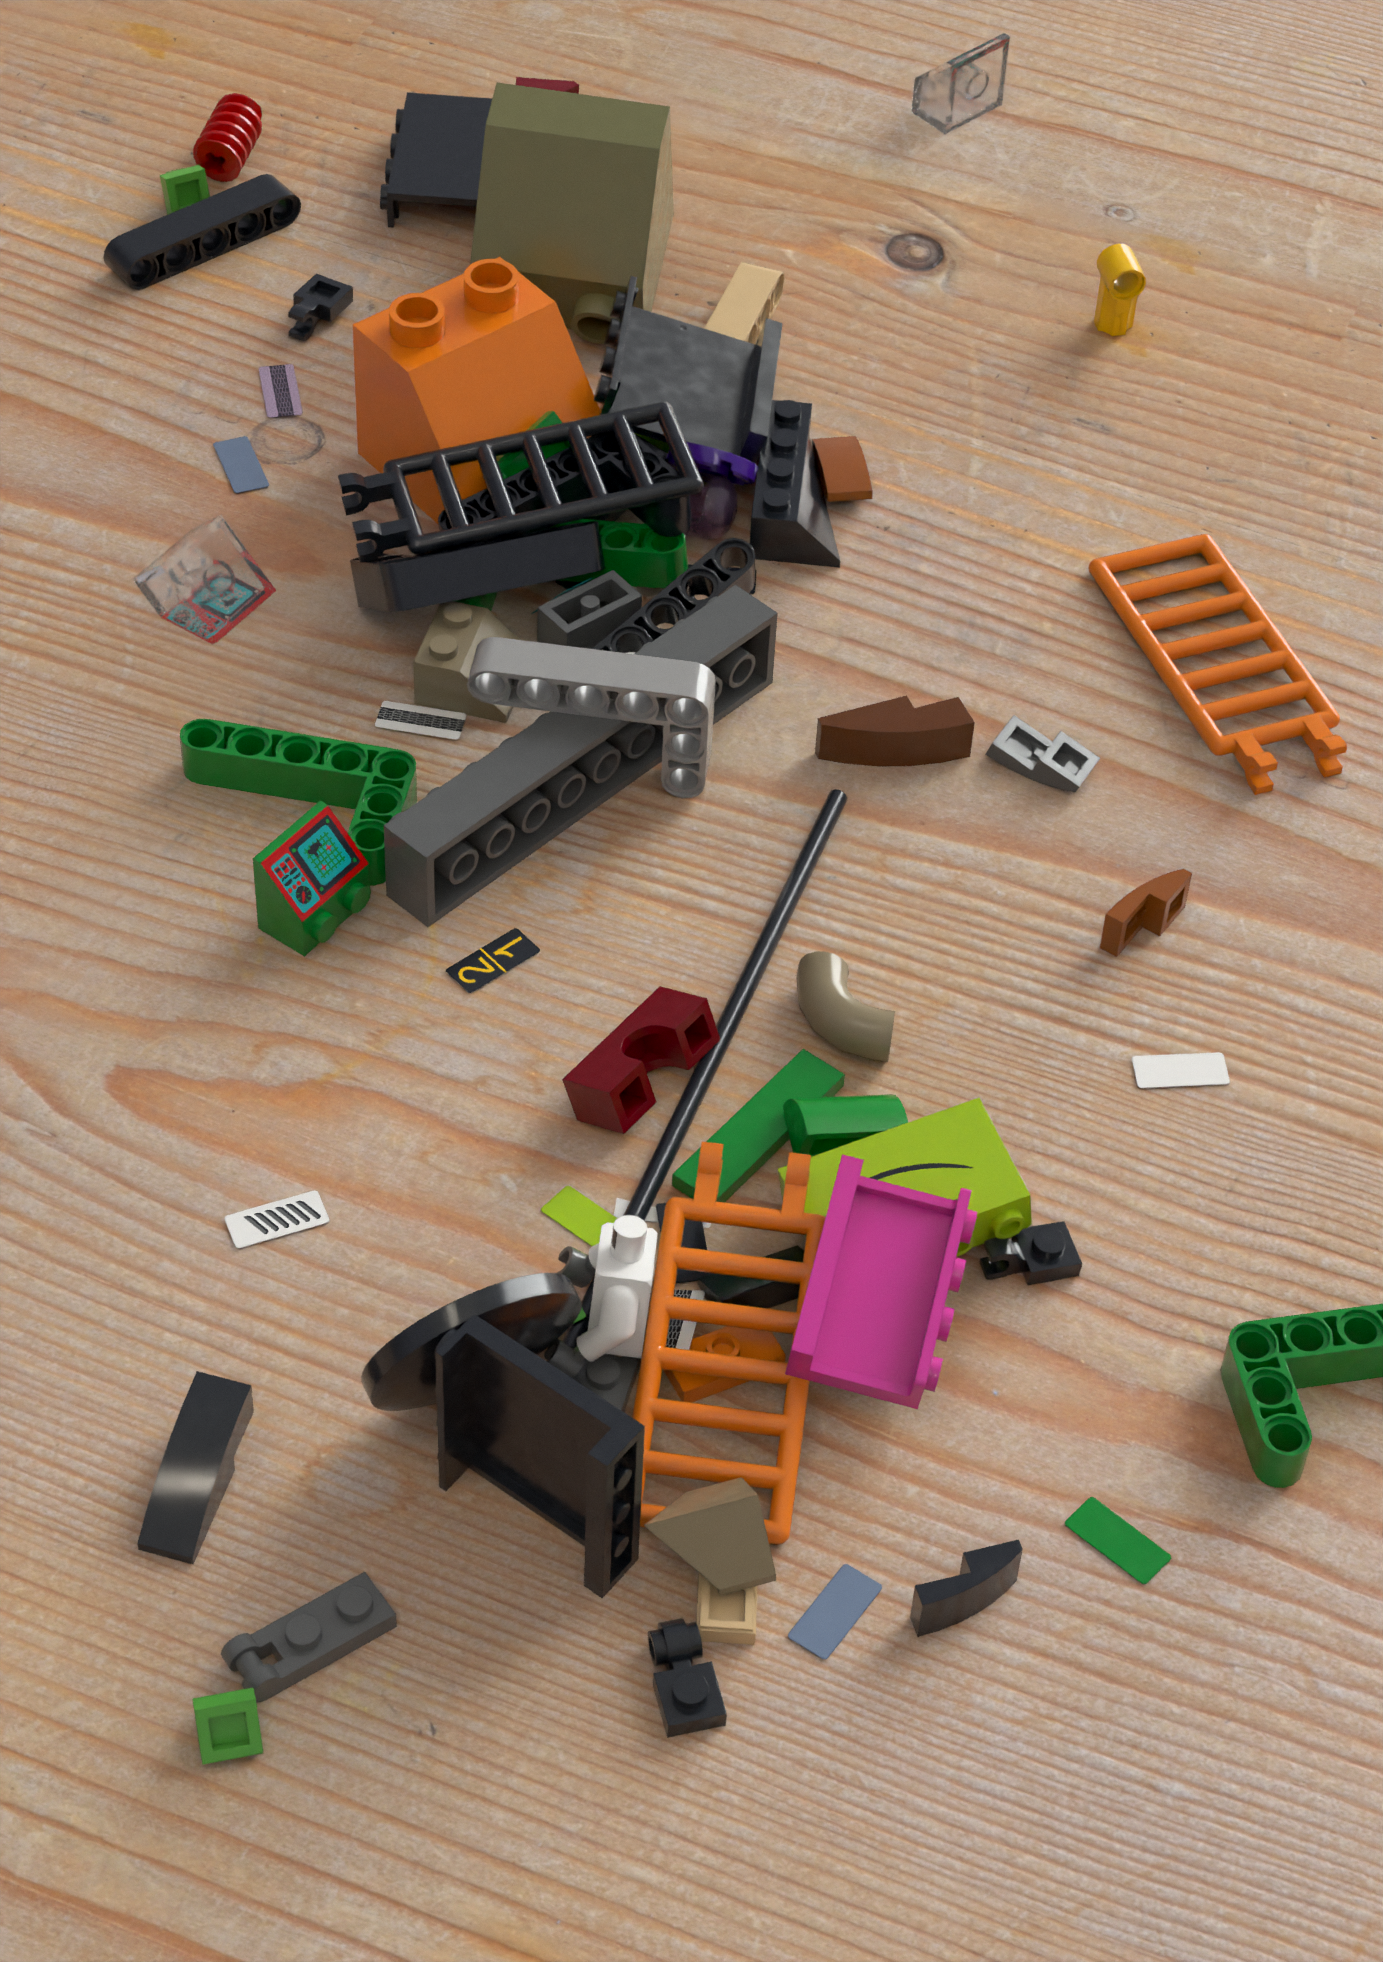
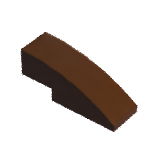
(896, 734)

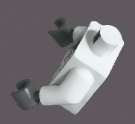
(620, 1293)

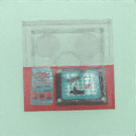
(963, 86)
(205, 581)

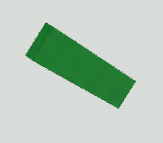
(761, 1125)

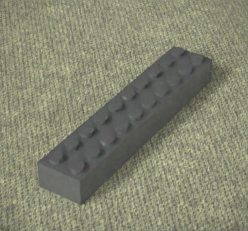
(561, 769)

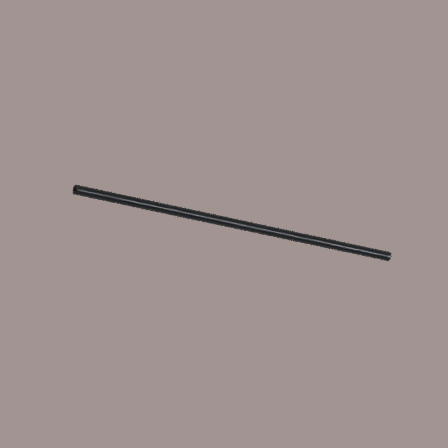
(727, 1025)

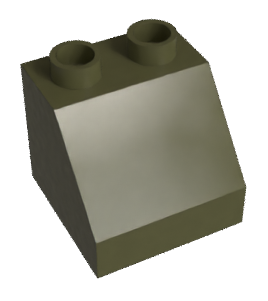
(576, 198)

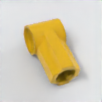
(1118, 289)

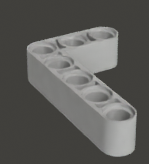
(610, 687)

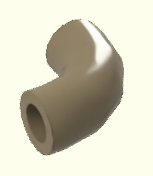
(836, 1013)

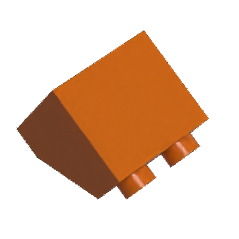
(462, 369)

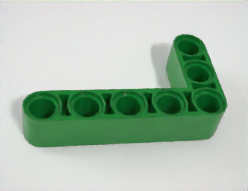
(630, 551)
(307, 769)
(1281, 1354)

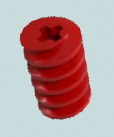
(228, 137)

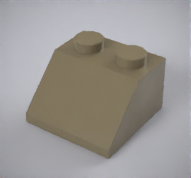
(447, 658)

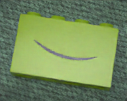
(938, 1158)

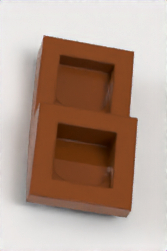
(842, 469)
(1146, 907)

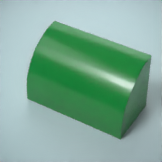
(831, 1122)

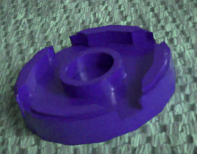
(719, 462)

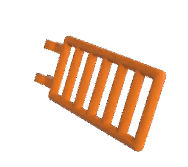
(1246, 743)
(665, 1306)

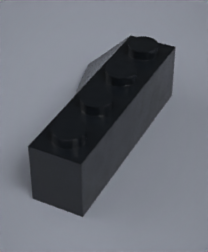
(789, 502)

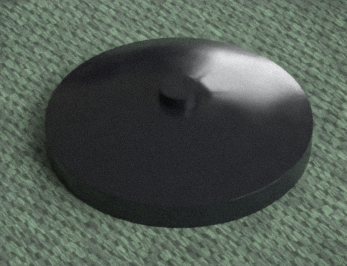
(525, 1308)

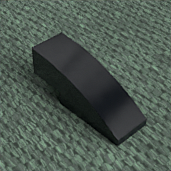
(196, 1467)

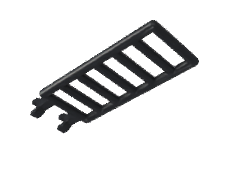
(408, 530)

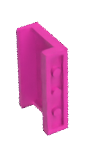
(881, 1288)

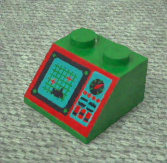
(309, 881)

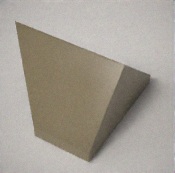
(719, 1535)

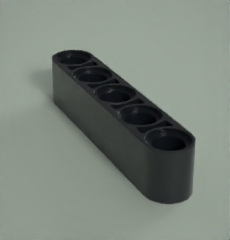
(202, 231)
(675, 603)

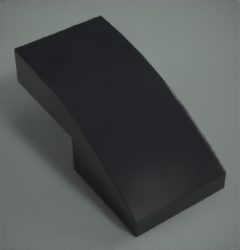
(982, 1580)

